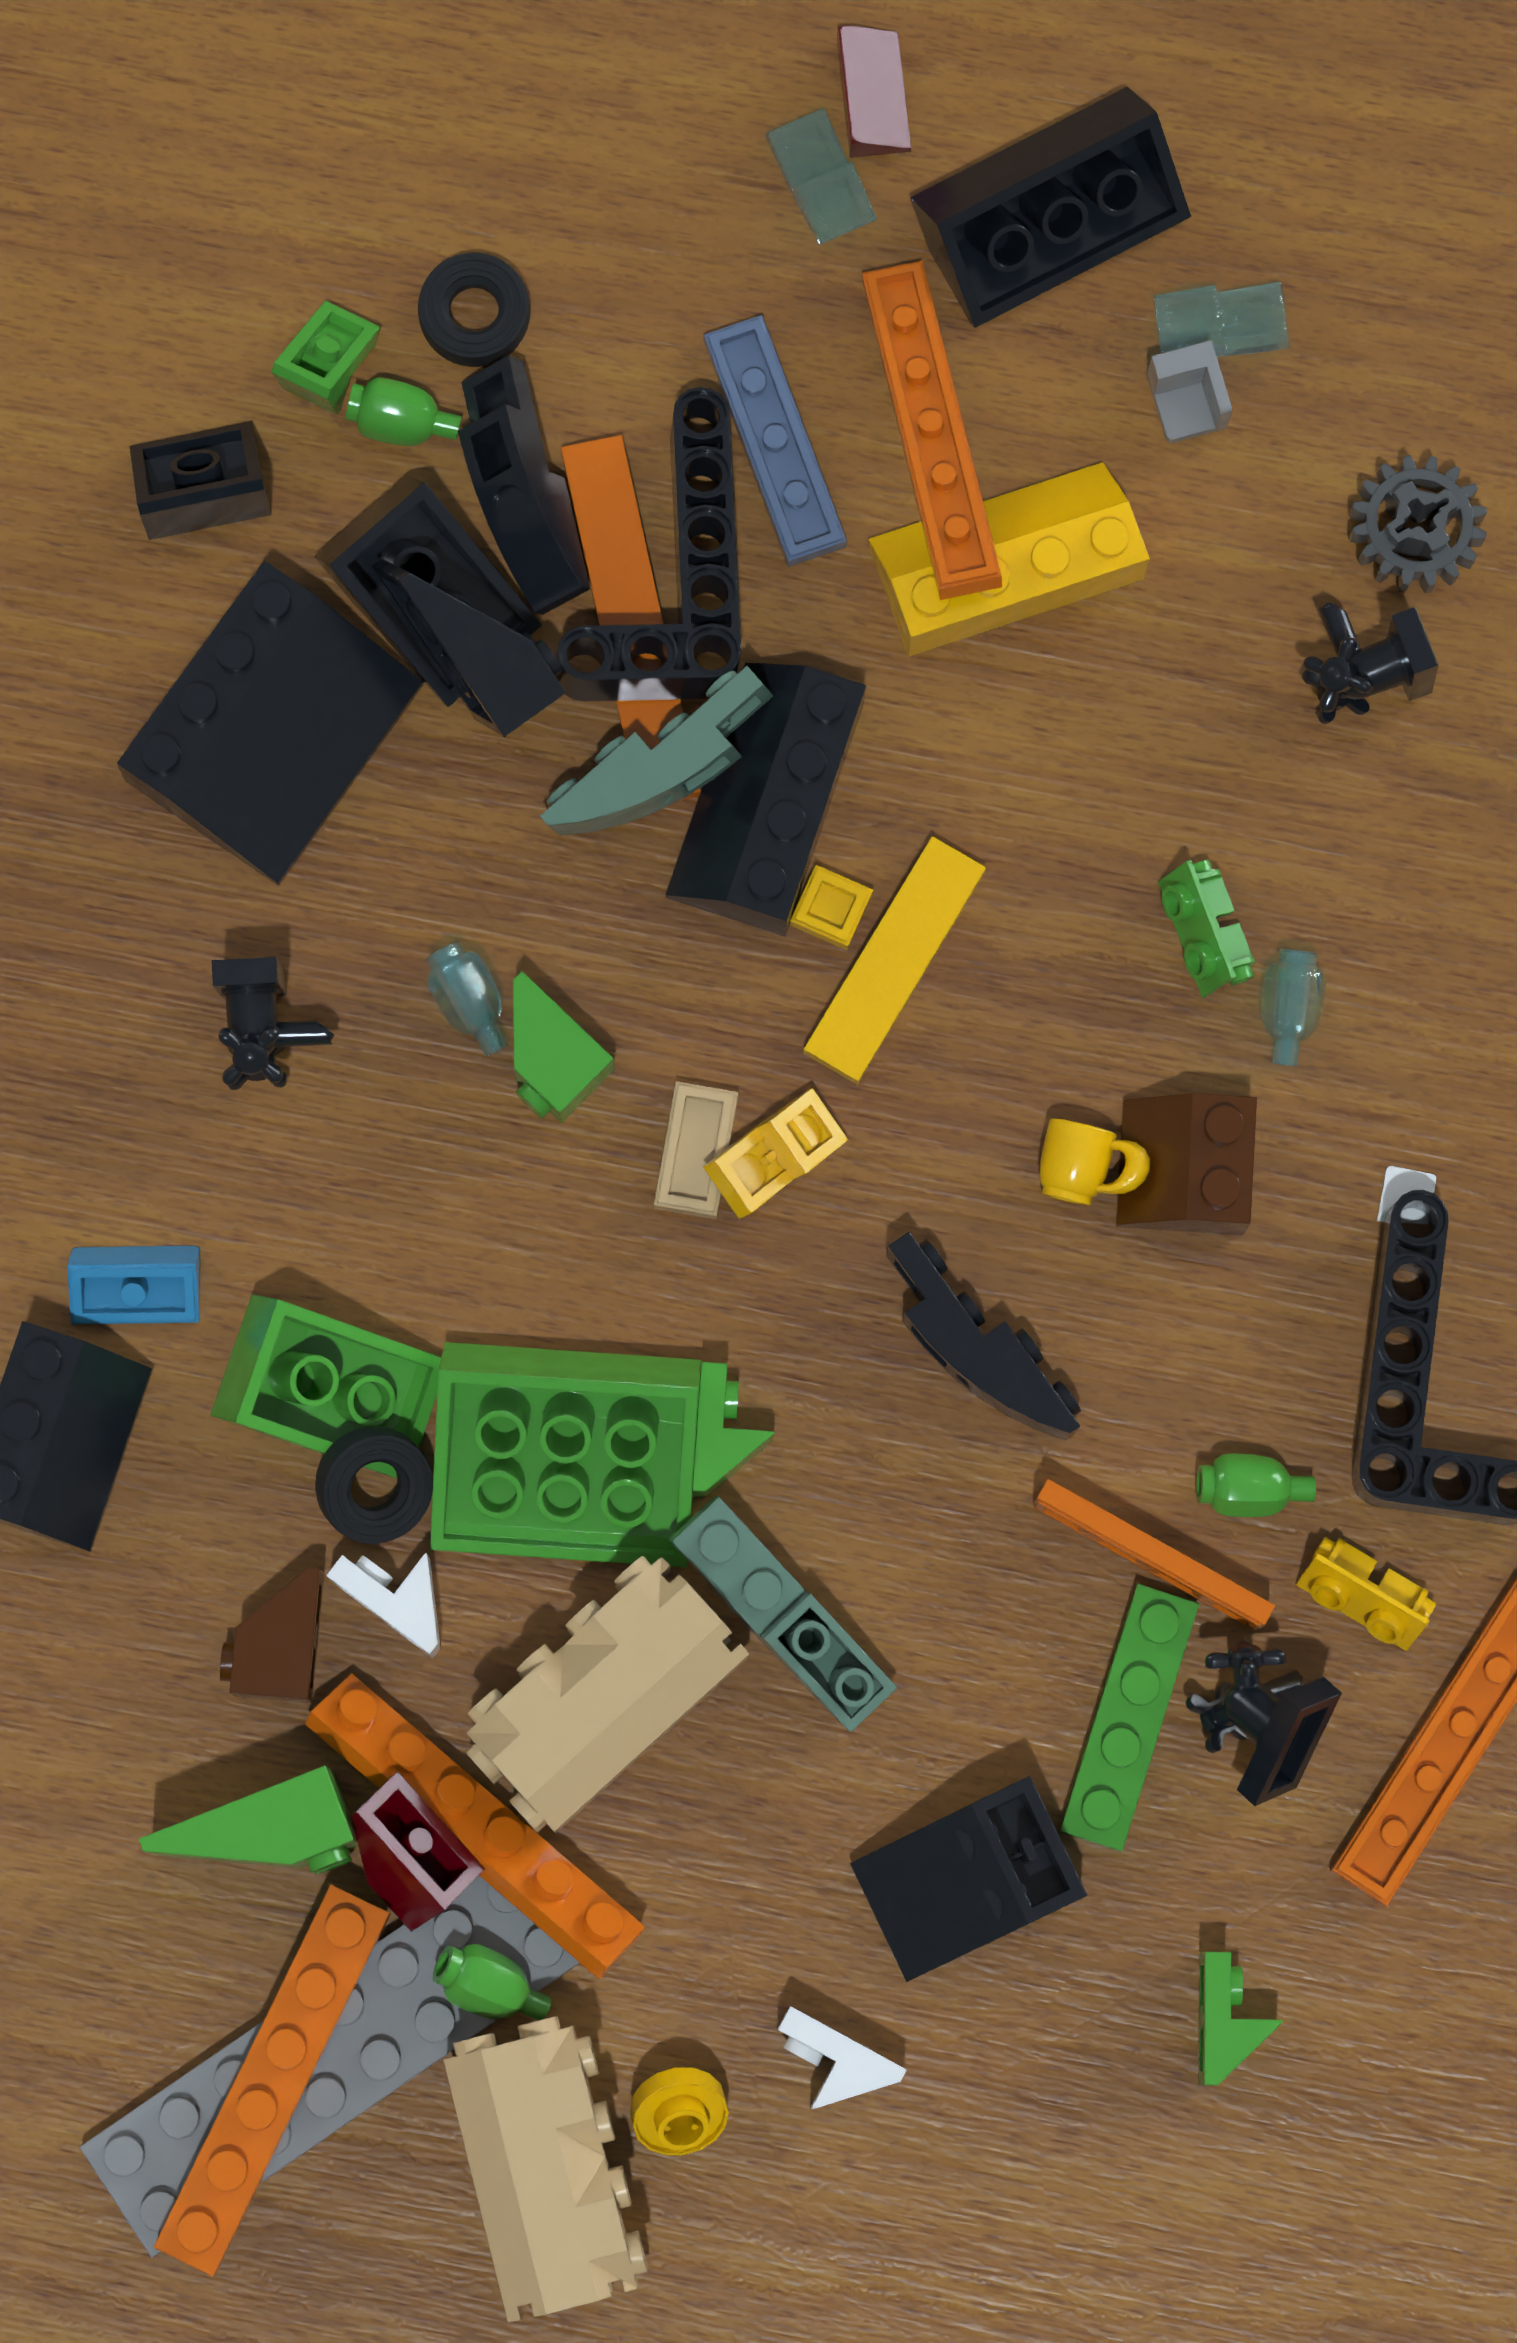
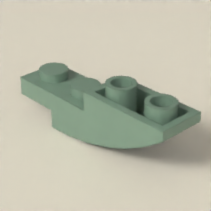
(641, 780)
(782, 1614)

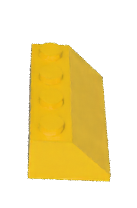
(1051, 547)

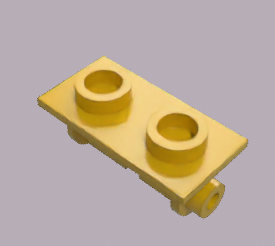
(1390, 1611)

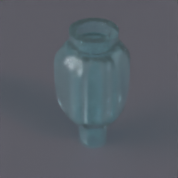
(466, 995)
(1292, 1002)

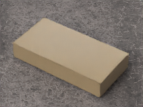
(696, 1133)

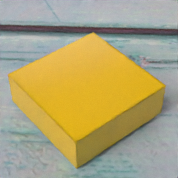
(831, 907)

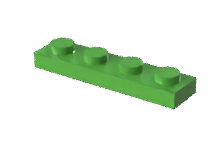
(1129, 1718)

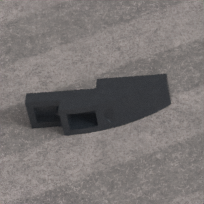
(518, 494)
(991, 1366)

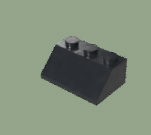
(64, 1433)

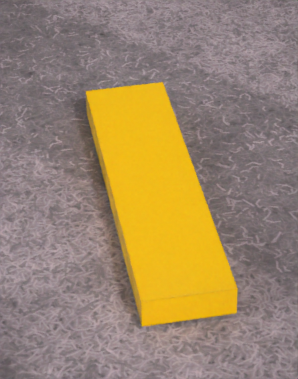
(894, 960)

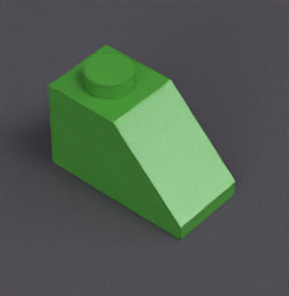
(553, 1054)

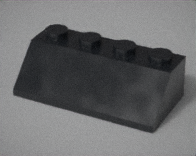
(1052, 206)
(768, 808)

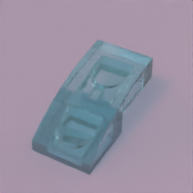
(820, 177)
(1234, 320)

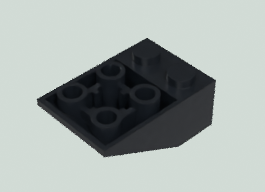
(968, 1879)

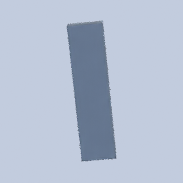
(775, 441)

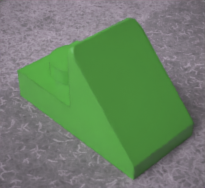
(325, 356)
(720, 1449)
(1223, 2040)

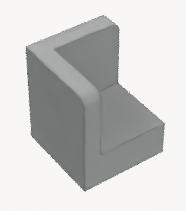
(1189, 392)

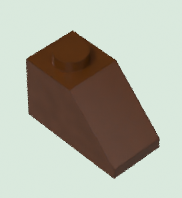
(278, 1644)

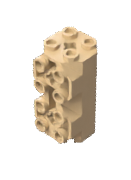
(602, 1694)
(544, 2168)

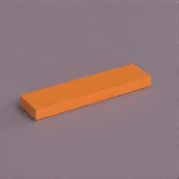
(1153, 1556)

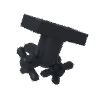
(1360, 672)
(252, 1022)
(1274, 1715)

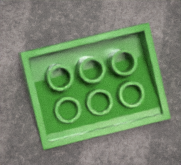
(563, 1453)

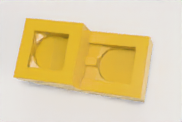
(775, 1153)

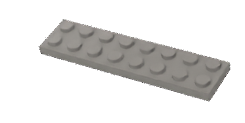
(384, 2039)

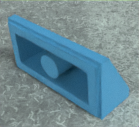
(134, 1284)

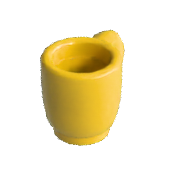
(1078, 1161)

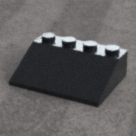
(269, 724)

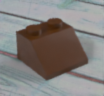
(1198, 1163)

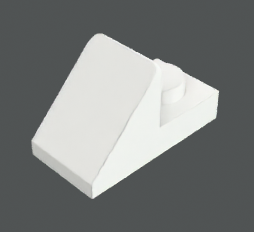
(407, 1611)
(854, 2066)

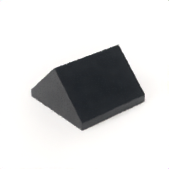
(199, 480)

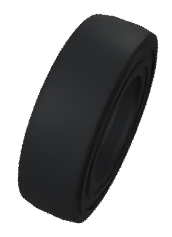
(468, 272)
(397, 1514)

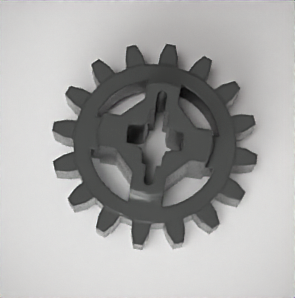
(1406, 501)

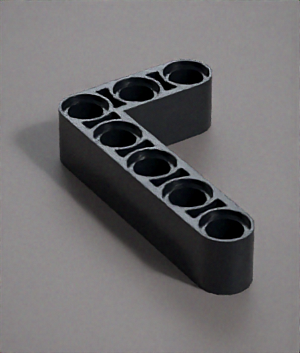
(696, 573)
(1411, 1382)

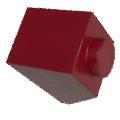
(411, 1853)

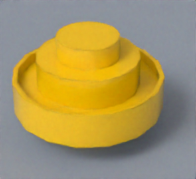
(679, 2111)

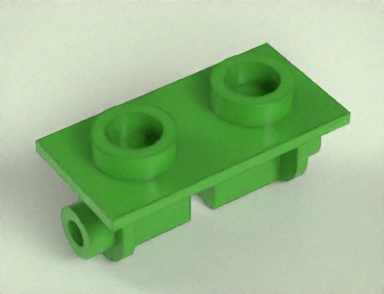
(1194, 900)

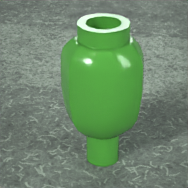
(398, 413)
(1250, 1486)
(487, 1983)

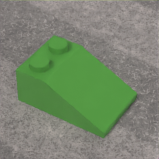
(321, 1378)
(279, 1826)

